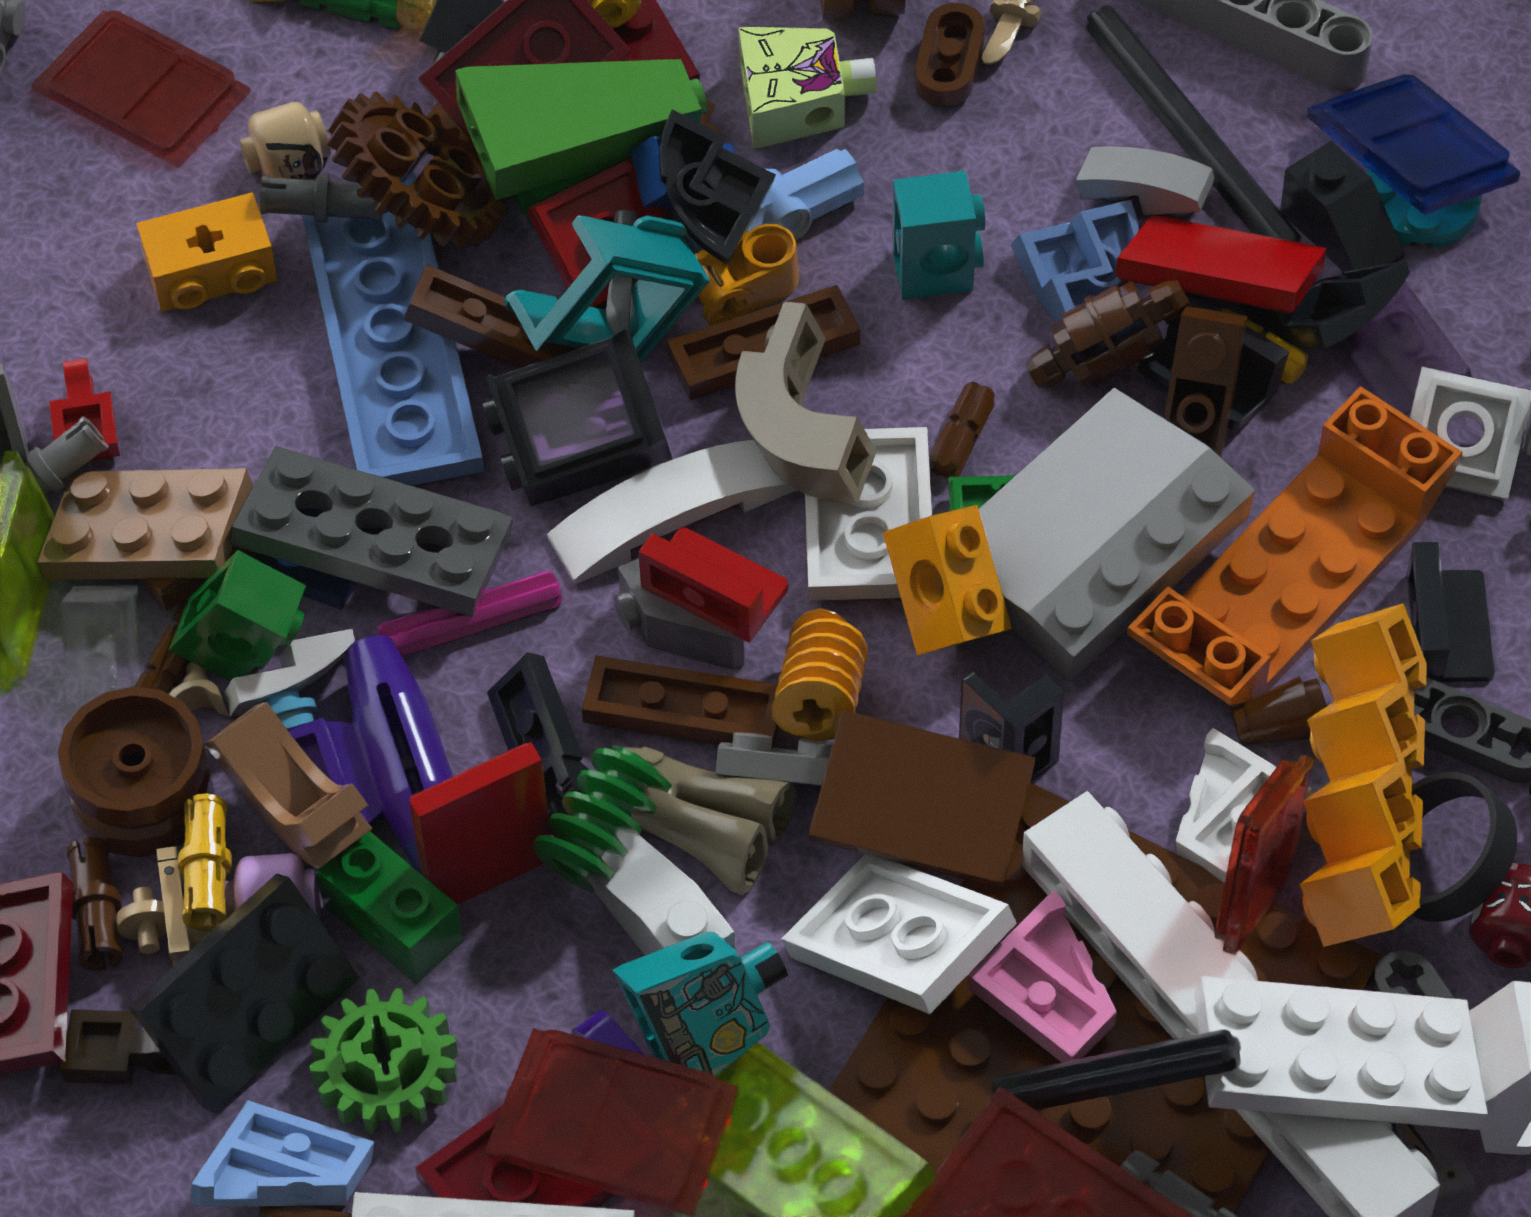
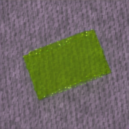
(23, 590)

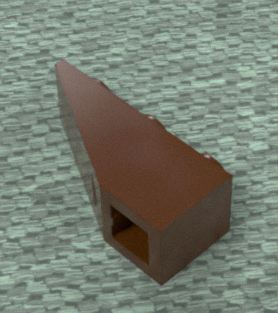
(1205, 374)

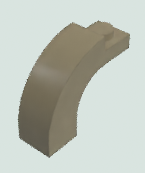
(805, 448)

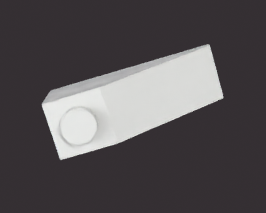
(655, 898)

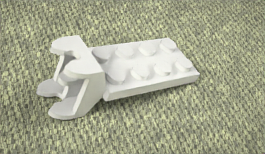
(1376, 1056)

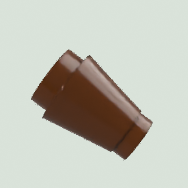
(1279, 713)

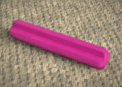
(495, 608)

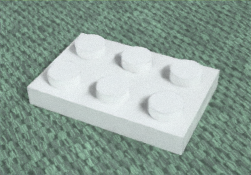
(847, 540)
(899, 932)

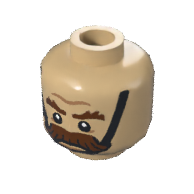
(285, 142)

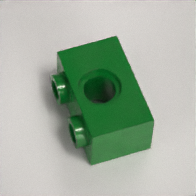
(239, 618)
(390, 906)

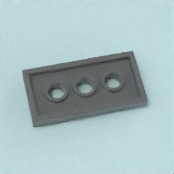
(387, 561)

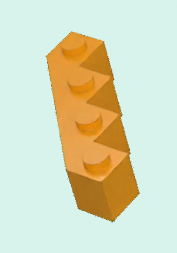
(1368, 749)

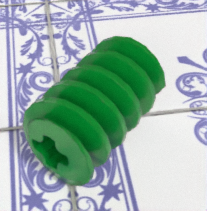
(598, 815)

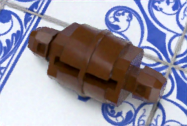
(1107, 334)

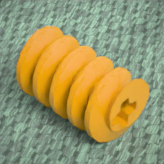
(819, 675)

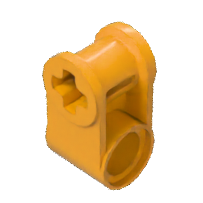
(749, 277)

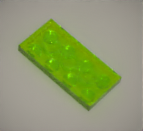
(806, 1151)

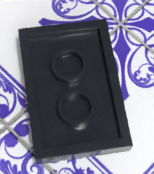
(244, 992)

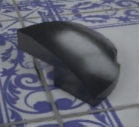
(710, 186)
(1334, 306)

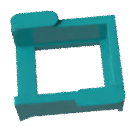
(646, 251)

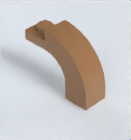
(287, 788)

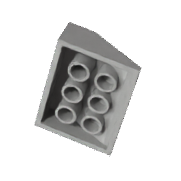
(1106, 527)

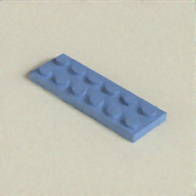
(394, 379)

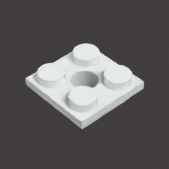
(1499, 410)

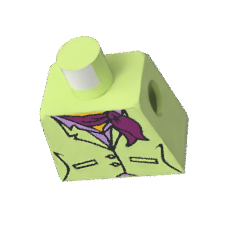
(797, 82)

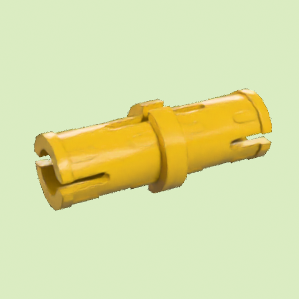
(204, 862)

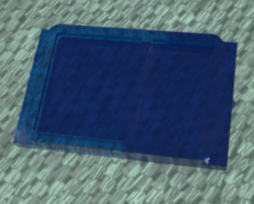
(1416, 142)

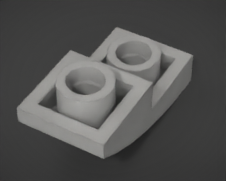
(1159, 179)

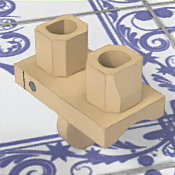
(150, 919)

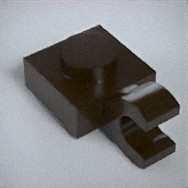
(107, 1047)

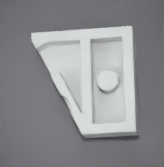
(1217, 797)

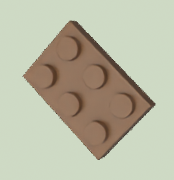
(144, 524)

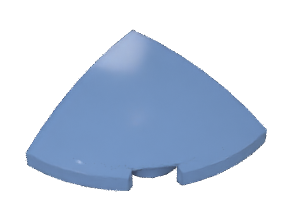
(1076, 257)

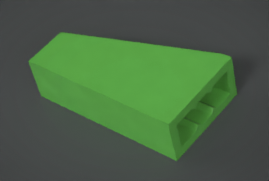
(568, 117)

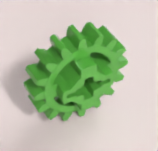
(350, 1053)

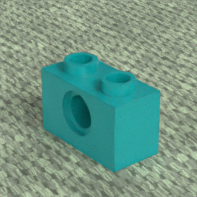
(936, 234)

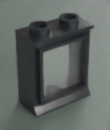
(576, 420)

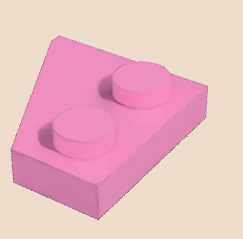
(1046, 984)

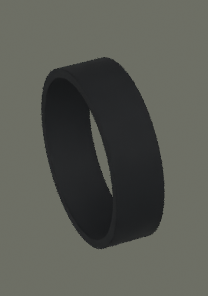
(1494, 860)

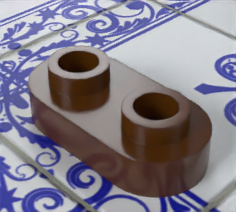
(947, 57)

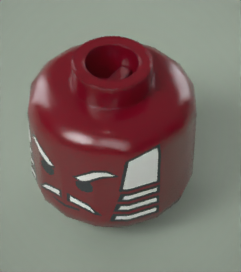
(1505, 920)

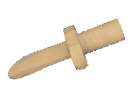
(1011, 15)

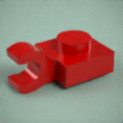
(84, 402)

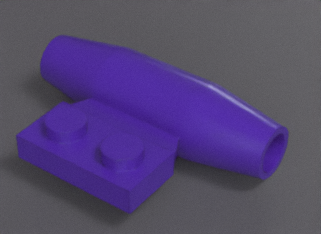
(389, 746)

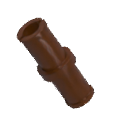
(94, 904)

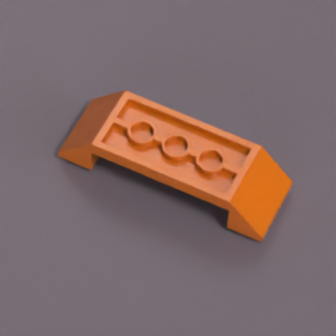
(1303, 553)

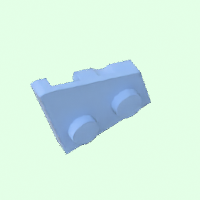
(281, 1162)

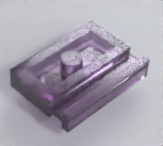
(1396, 347)

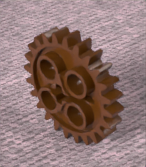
(383, 147)

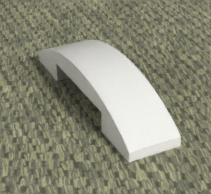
(661, 502)

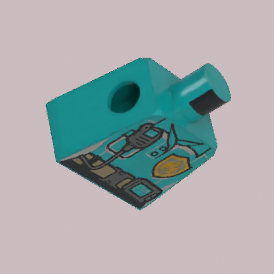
(701, 1000)

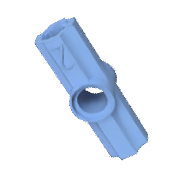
(807, 193)

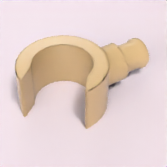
(199, 691)

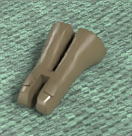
(718, 817)

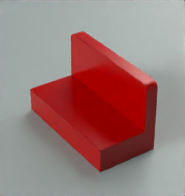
(711, 581)

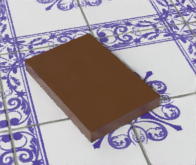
(922, 799)

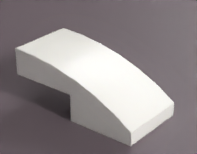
(301, 663)

